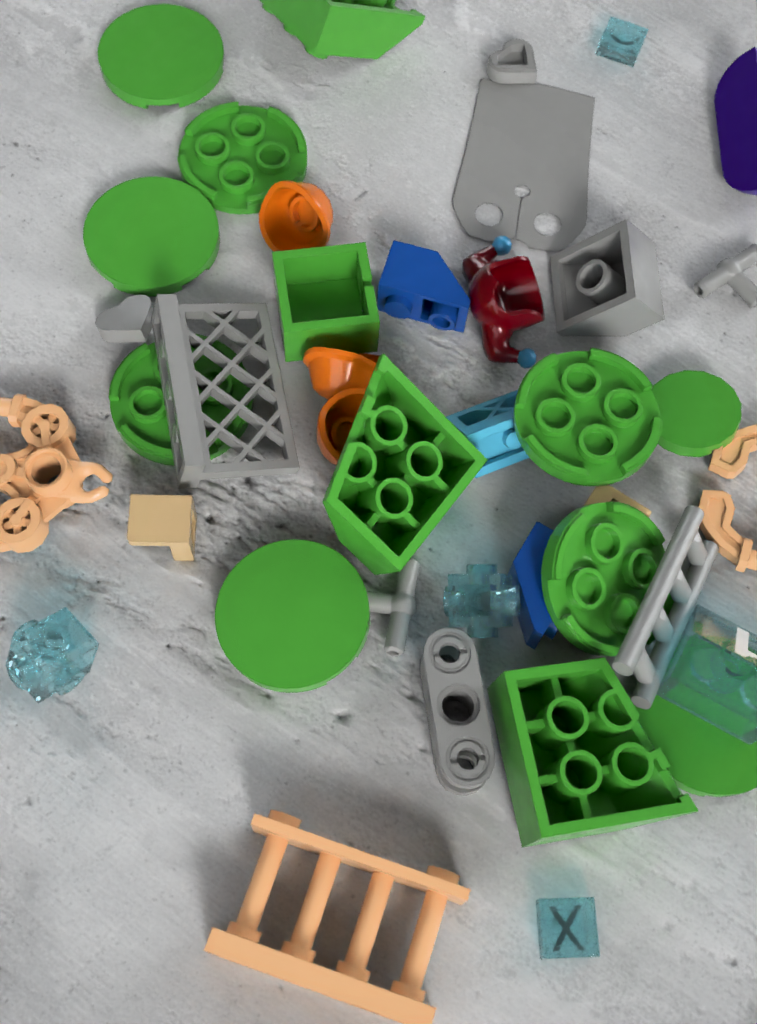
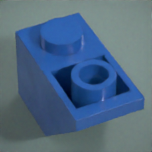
(422, 288)
(527, 575)

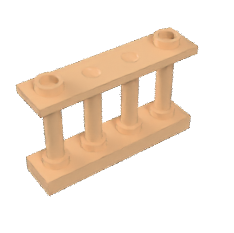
(296, 958)

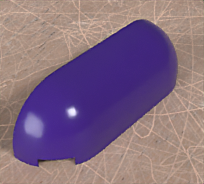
(737, 122)

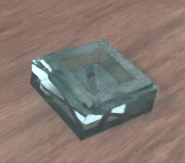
(621, 41)
(567, 928)

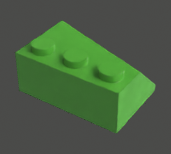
(345, 26)
(396, 472)
(578, 754)

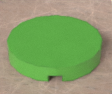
(697, 412)

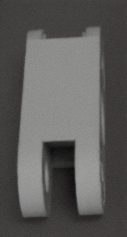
(451, 739)

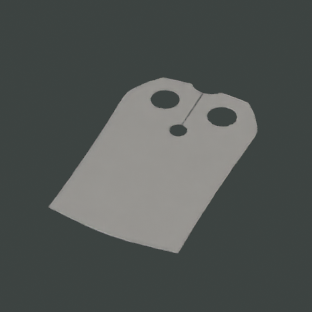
(528, 139)

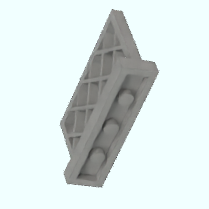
(184, 403)

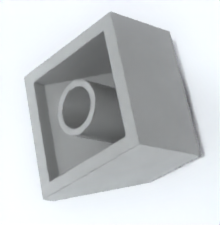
(607, 284)

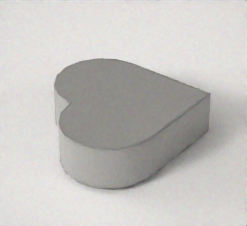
(513, 63)
(128, 321)

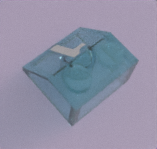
(715, 674)

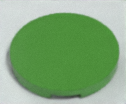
(161, 56)
(239, 154)
(151, 235)
(140, 408)
(587, 417)
(599, 574)
(292, 615)
(700, 755)

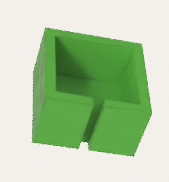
(323, 299)

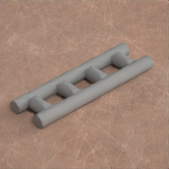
(651, 614)

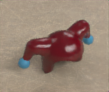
(503, 300)

